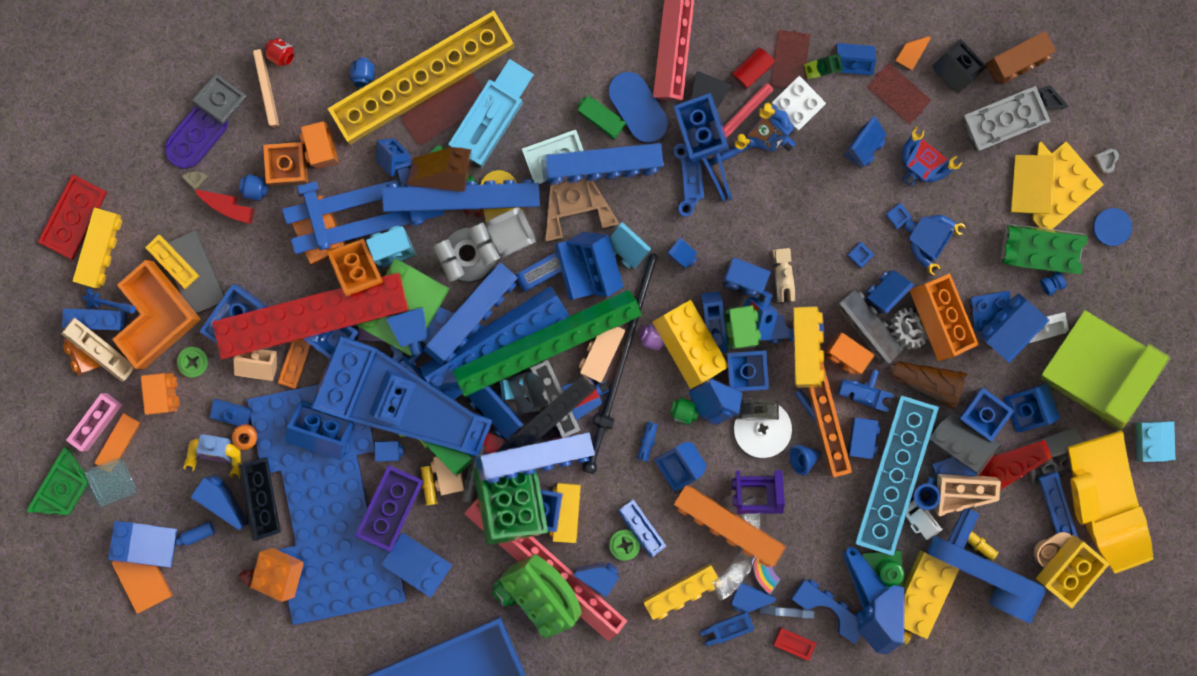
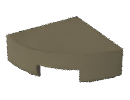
(195, 179)

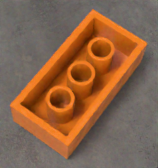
(944, 317)

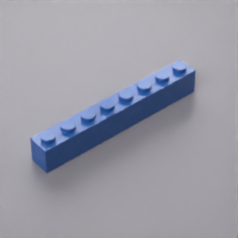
(475, 197)

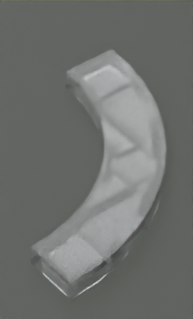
(741, 564)

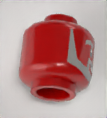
(279, 52)

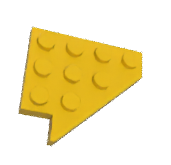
(1072, 185)

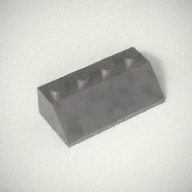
(869, 327)

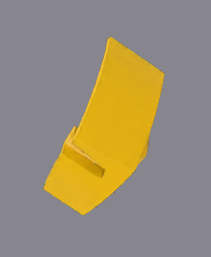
(1108, 502)

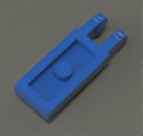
(729, 628)

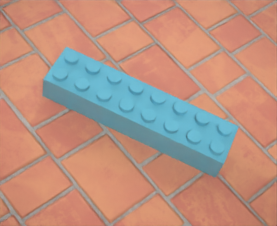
(896, 475)

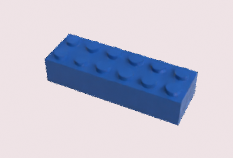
(602, 163)

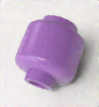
(650, 337)

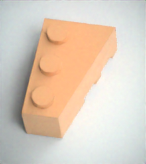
(965, 492)

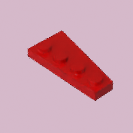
(1017, 462)

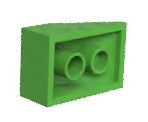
(741, 327)

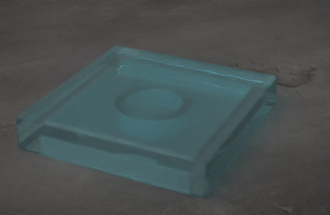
(111, 482)

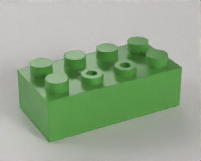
(542, 595)

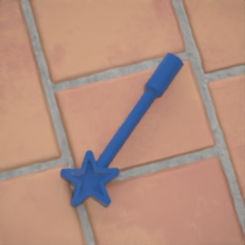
(93, 300)

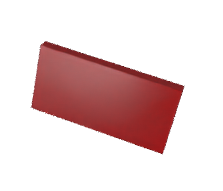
(72, 217)

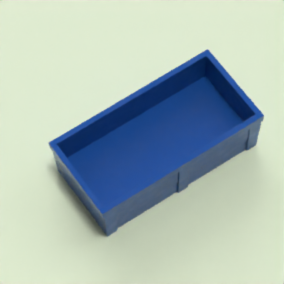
(477, 652)

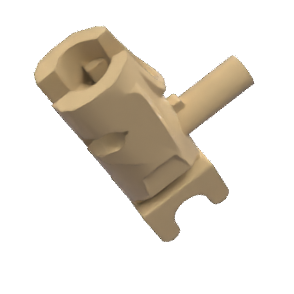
(783, 274)

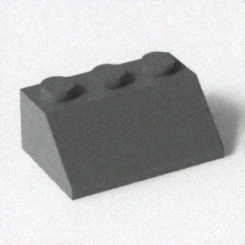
(964, 443)
(1058, 448)

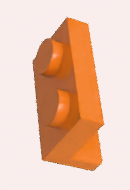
(80, 361)

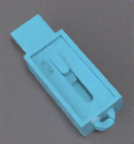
(492, 113)

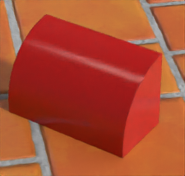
(753, 68)

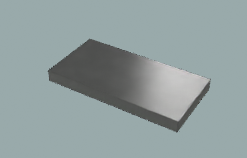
(206, 290)

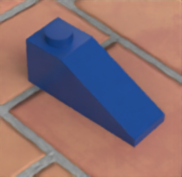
(714, 318)

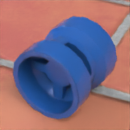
(1053, 283)

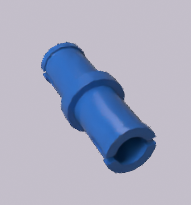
(647, 441)

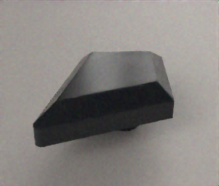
(1051, 98)

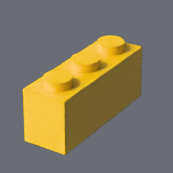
(568, 513)

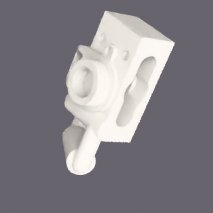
(922, 521)

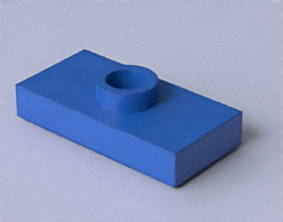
(230, 412)

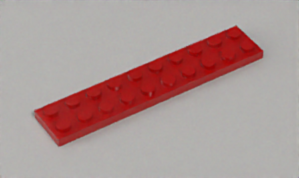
(308, 317)

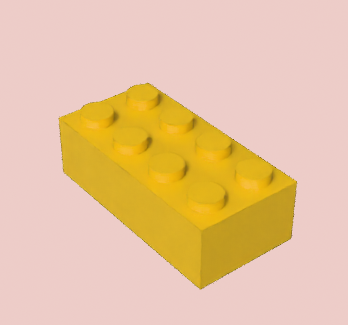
(690, 344)
(926, 592)

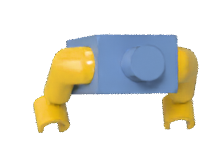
(213, 449)

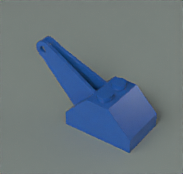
(704, 134)
(883, 607)

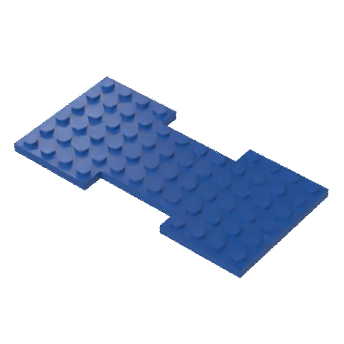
(325, 512)

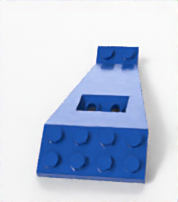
(362, 386)

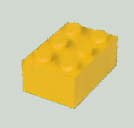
(1072, 571)

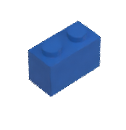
(863, 438)

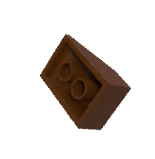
(442, 169)

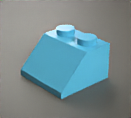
(390, 245)
(1155, 441)

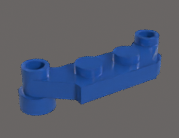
(691, 180)

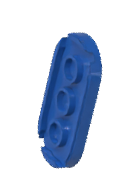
(638, 107)

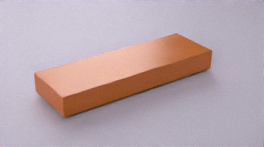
(294, 363)
(118, 439)

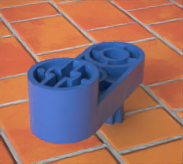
(1012, 591)

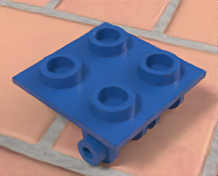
(986, 307)

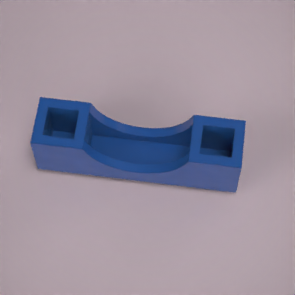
(809, 596)

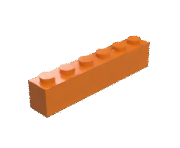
(829, 428)
(729, 525)

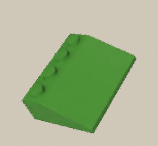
(419, 292)

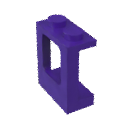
(774, 493)

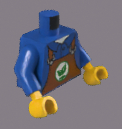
(769, 131)

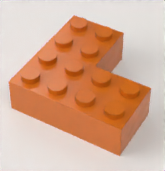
(162, 319)

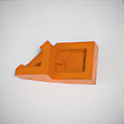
(912, 51)

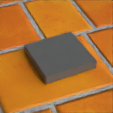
(219, 99)

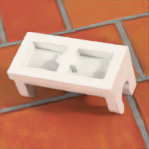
(1056, 326)

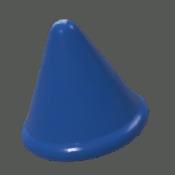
(803, 458)

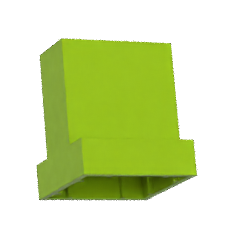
(1104, 370)

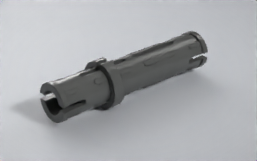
(470, 485)

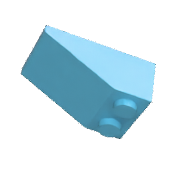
(628, 246)

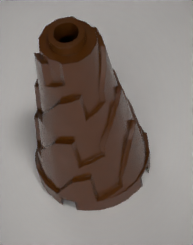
(937, 383)

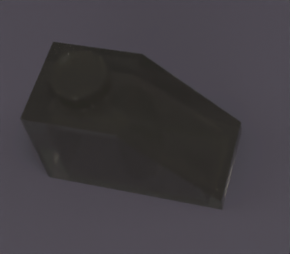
(758, 409)

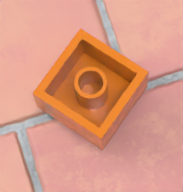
(319, 145)
(285, 164)
(849, 354)
(160, 393)
(277, 574)

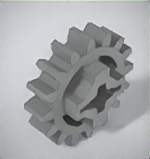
(908, 328)

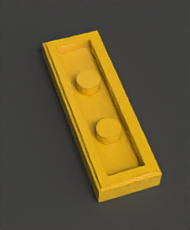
(172, 261)

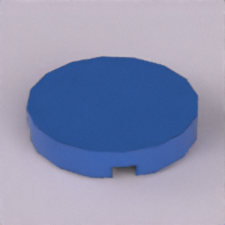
(1112, 227)

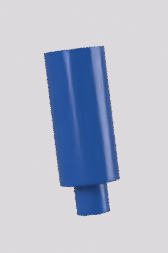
(196, 534)

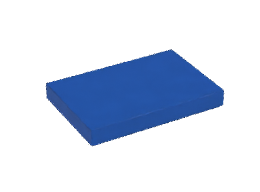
(572, 272)

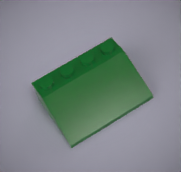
(511, 508)

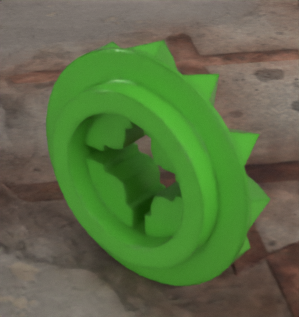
(183, 362)
(620, 553)

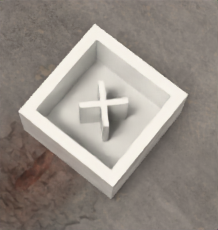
(799, 102)

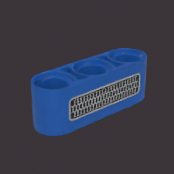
(539, 272)

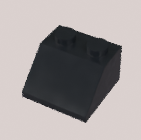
(959, 66)

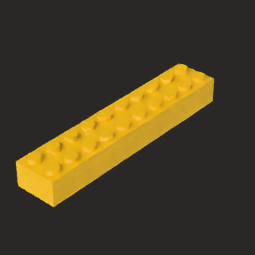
(421, 77)

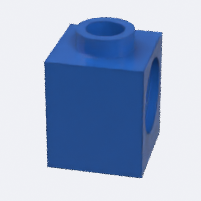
(388, 451)

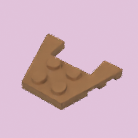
(575, 199)

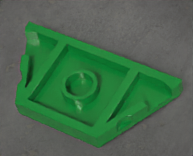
(61, 487)

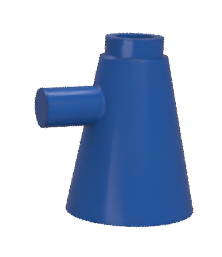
(934, 493)

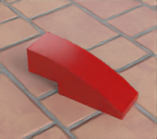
(227, 206)

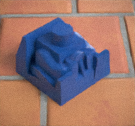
(326, 342)
(681, 465)

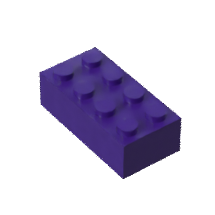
(389, 508)

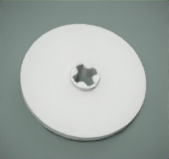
(765, 445)

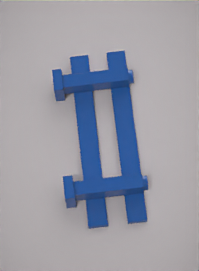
(314, 209)

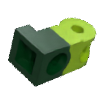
(824, 66)

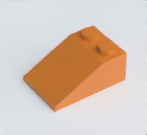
(354, 267)

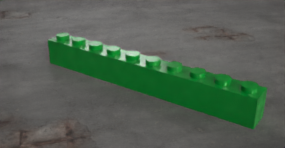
(547, 342)

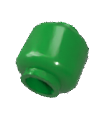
(684, 411)
(891, 573)
(502, 595)

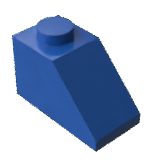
(682, 254)
(750, 598)

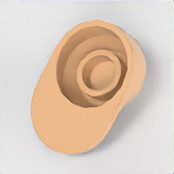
(1048, 548)

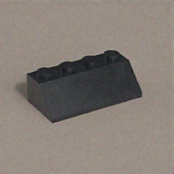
(259, 498)

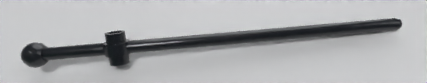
(604, 421)

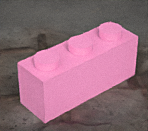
(94, 422)

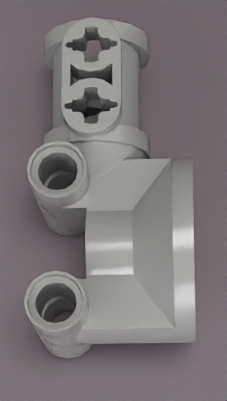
(501, 237)

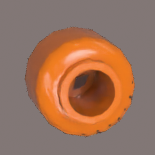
(239, 441)

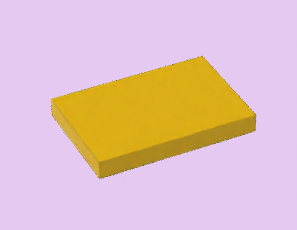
(1033, 184)

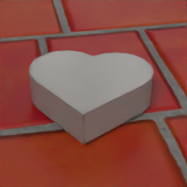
(1106, 160)

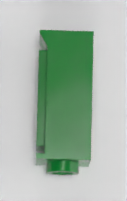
(601, 116)

